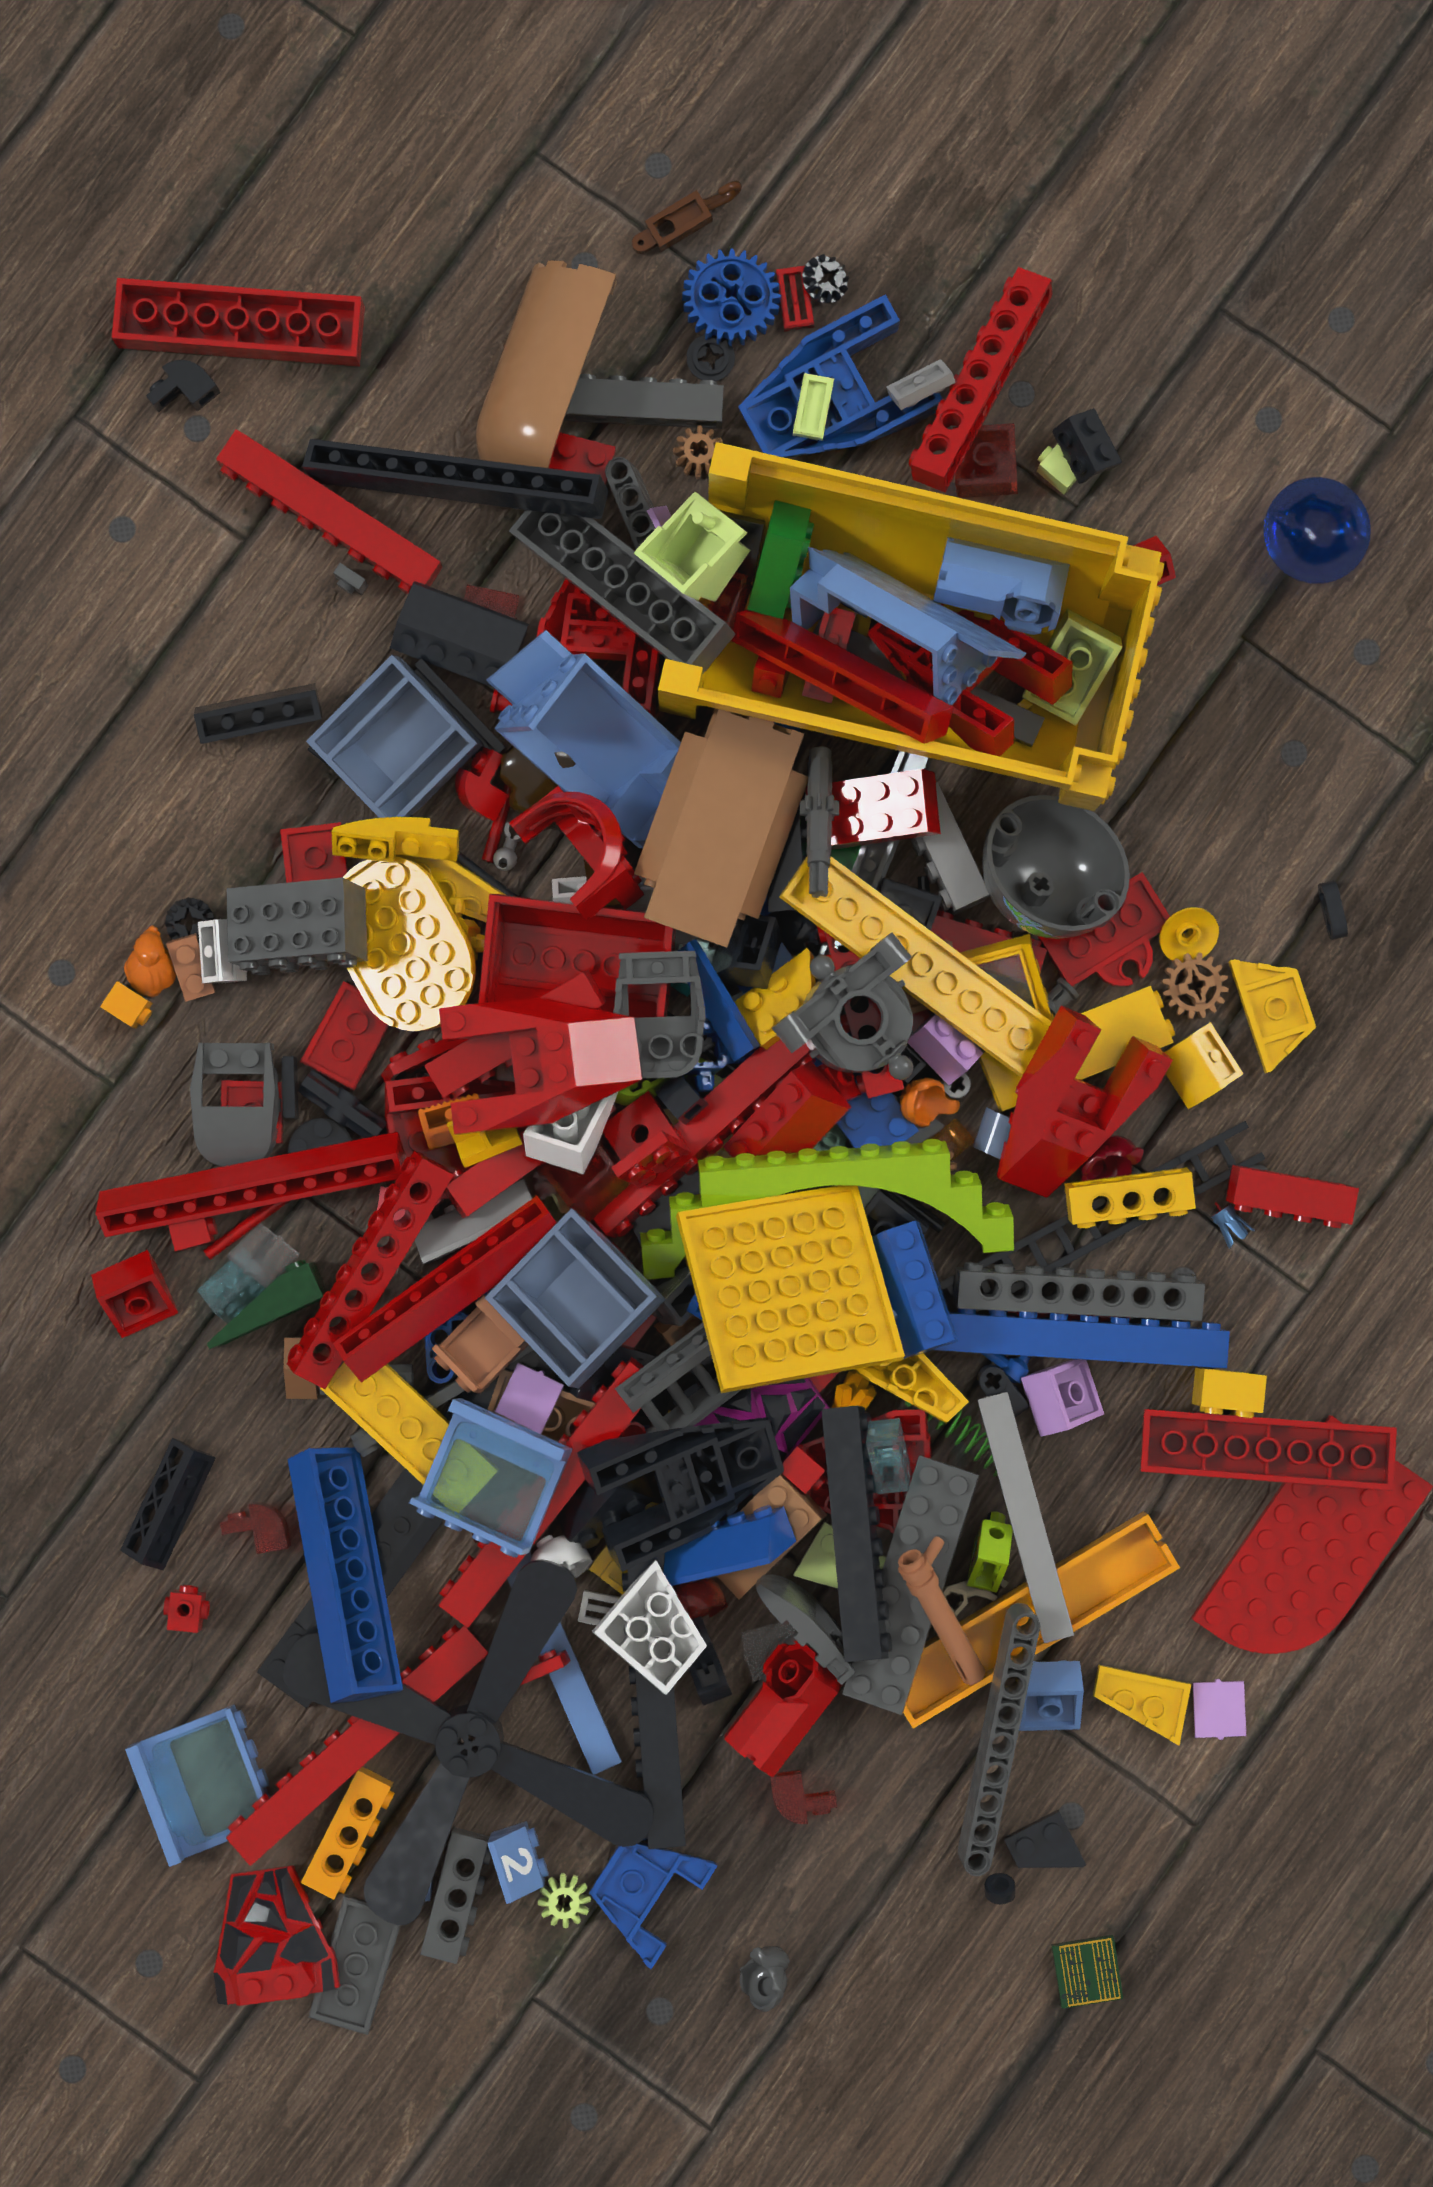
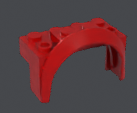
(599, 846)

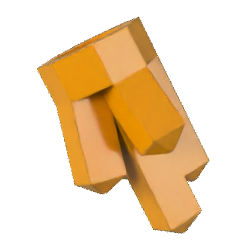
(854, 1392)

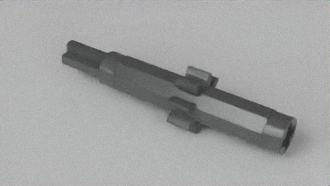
(819, 813)

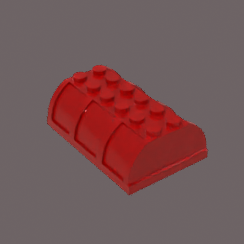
(547, 942)

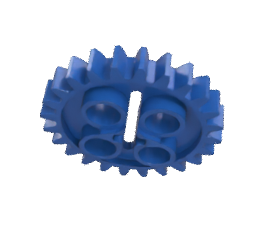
(750, 281)

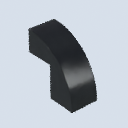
(707, 1670)

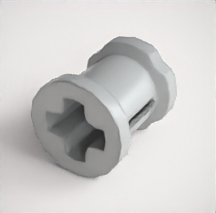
(965, 1084)

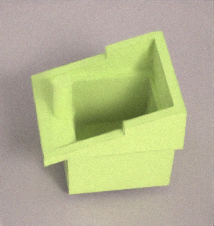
(696, 549)

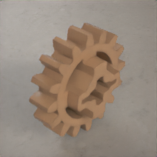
(1191, 971)

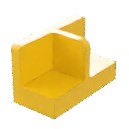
(484, 1145)

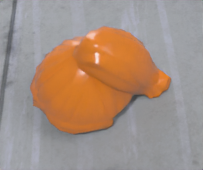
(150, 965)
(925, 1100)

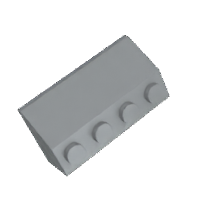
(452, 1232)

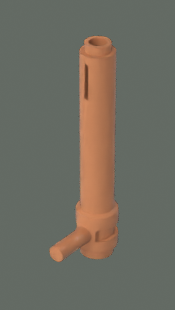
(923, 1584)

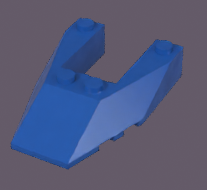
(852, 412)

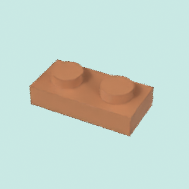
(187, 965)

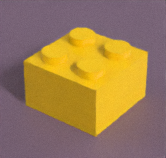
(1229, 1390)

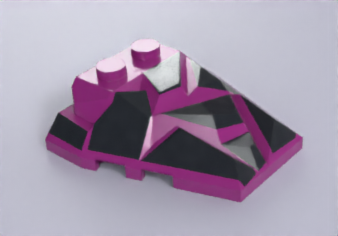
(789, 1405)

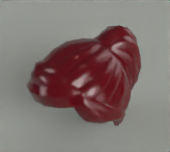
(1112, 1159)

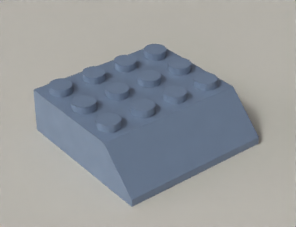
(394, 741)
(574, 1298)

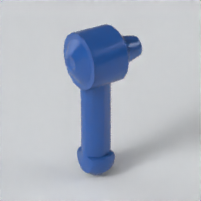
(1014, 1367)

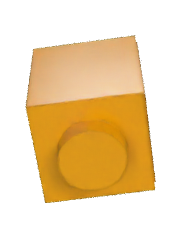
(127, 1005)

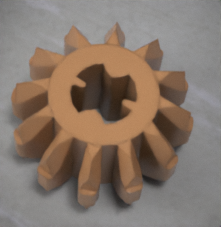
(695, 442)

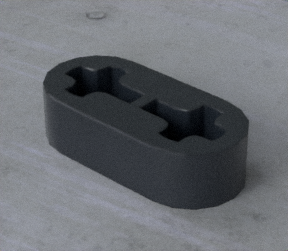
(1332, 910)

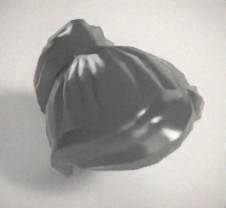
(765, 1977)

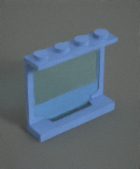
(492, 1478)
(198, 1781)

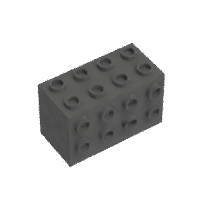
(297, 925)

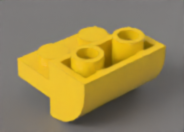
(1201, 1066)

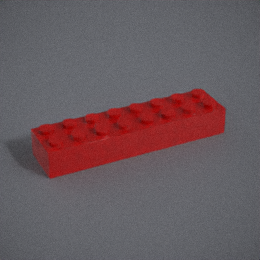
(238, 322)
(1268, 1449)

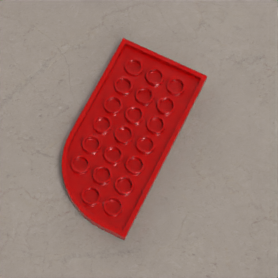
(1307, 1562)

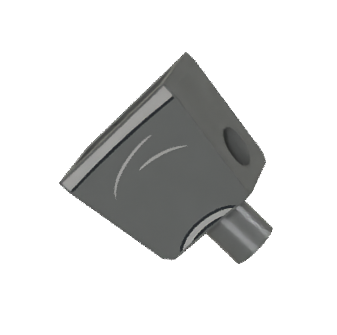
(677, 1296)

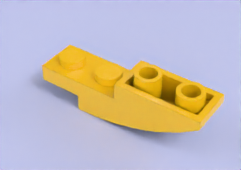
(388, 836)

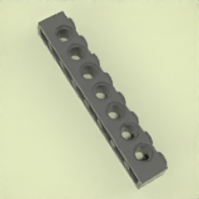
(1186, 1305)

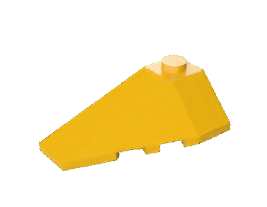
(919, 1384)

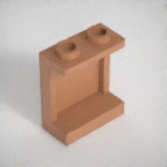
(479, 1348)

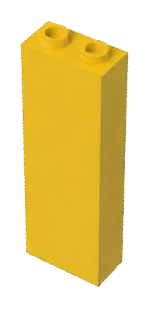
(1120, 1019)

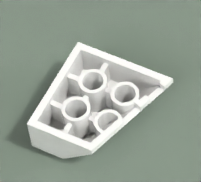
(652, 1630)

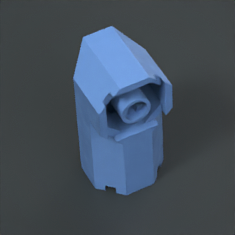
(1003, 584)

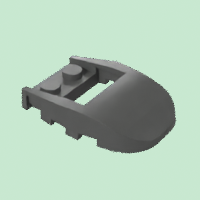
(665, 1044)
(235, 1133)
(809, 1618)

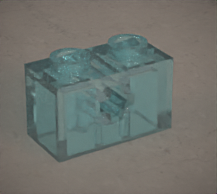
(888, 1456)

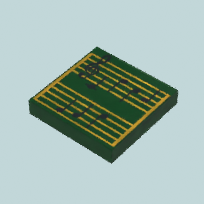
(1087, 1971)

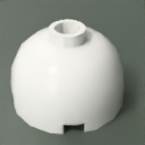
(563, 1552)

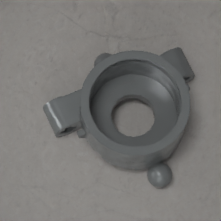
(819, 1017)

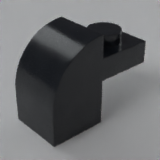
(185, 379)
(681, 1097)

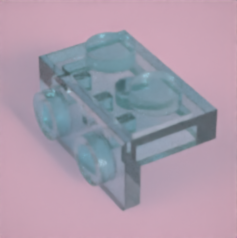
(229, 1291)

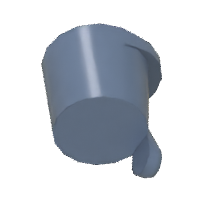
(992, 1133)

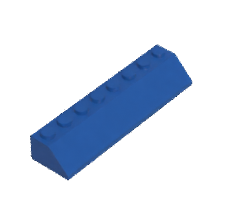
(344, 1574)

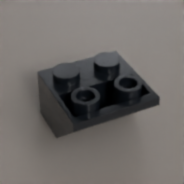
(750, 952)

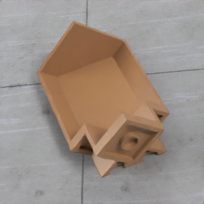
(721, 825)

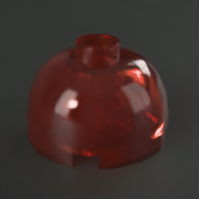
(701, 1597)

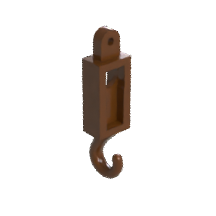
(687, 217)

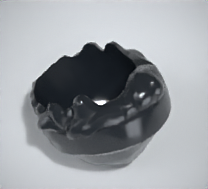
(799, 933)

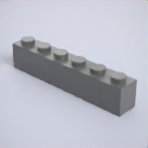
(646, 402)

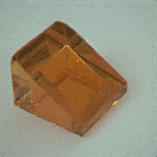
(956, 1137)

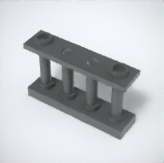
(664, 1372)

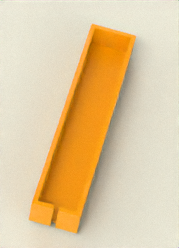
(1091, 1583)

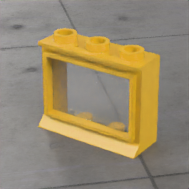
(1016, 968)

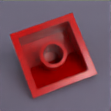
(134, 1294)

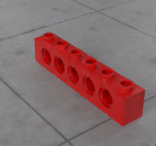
(867, 1082)

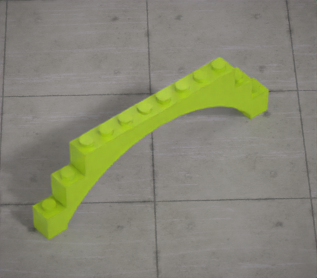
(903, 1168)

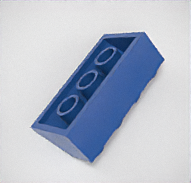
(914, 1289)
(732, 1546)

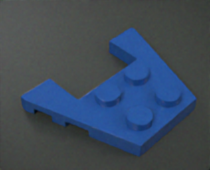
(634, 1883)

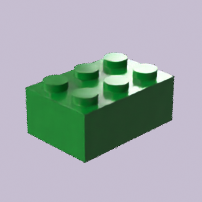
(781, 559)

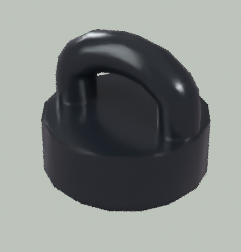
(1000, 1888)

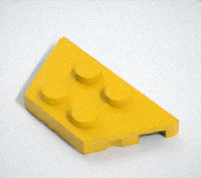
(784, 994)
(1274, 1008)

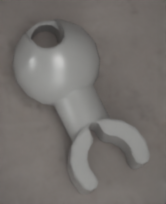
(506, 853)

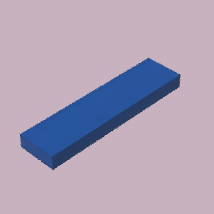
(721, 1008)

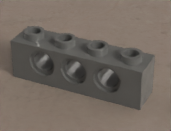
(437, 1941)

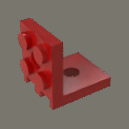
(656, 1154)

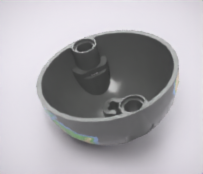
(1054, 868)

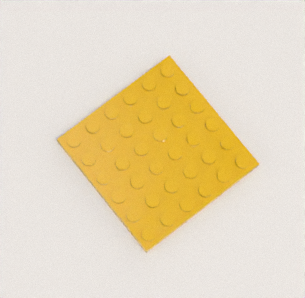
(789, 1287)

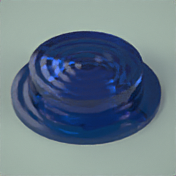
(1317, 530)

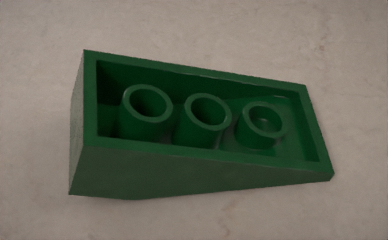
(284, 1296)

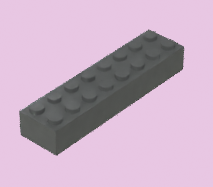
(625, 586)

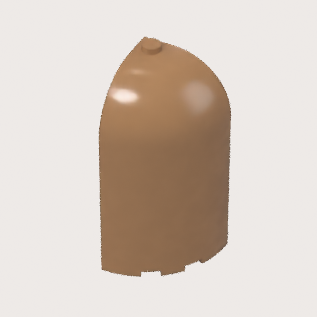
(542, 363)

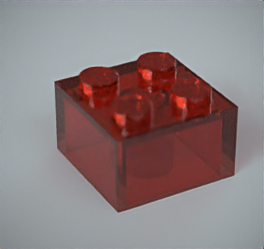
(989, 464)
(588, 1191)

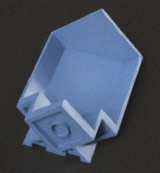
(956, 644)
(580, 710)

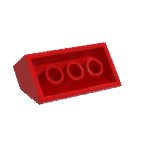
(792, 1116)

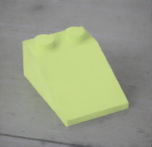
(1092, 653)

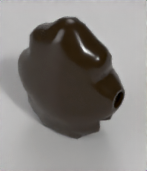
(527, 781)

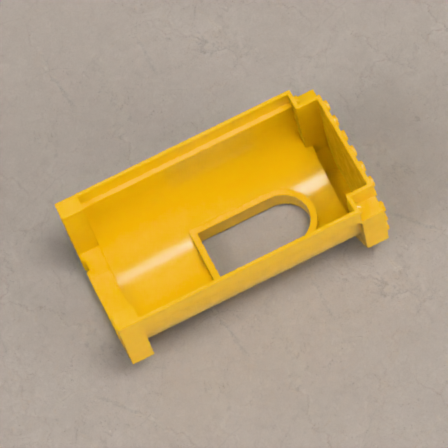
(906, 537)

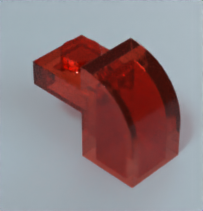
(268, 1526)
(793, 1803)

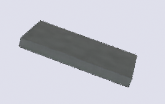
(363, 1956)

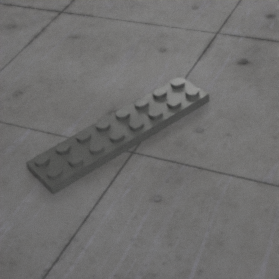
(932, 1508)

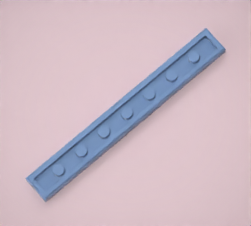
(578, 1700)

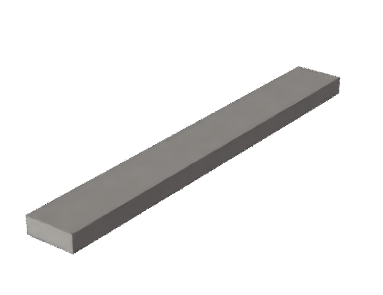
(1025, 1517)

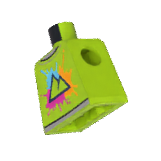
(990, 1553)

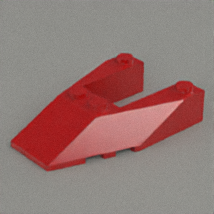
(591, 630)
(973, 719)
(559, 1060)
(1064, 1119)

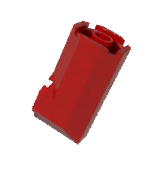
(783, 1708)

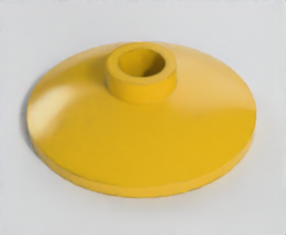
(1199, 938)

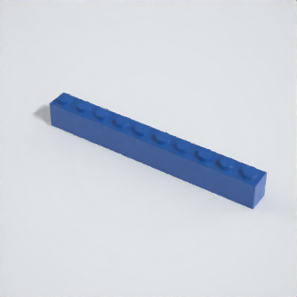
(1090, 1338)

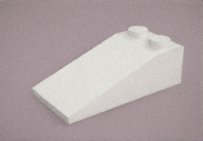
(571, 1139)

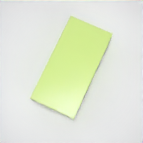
(813, 407)

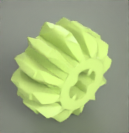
(576, 1901)

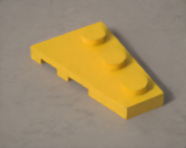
(1145, 1698)

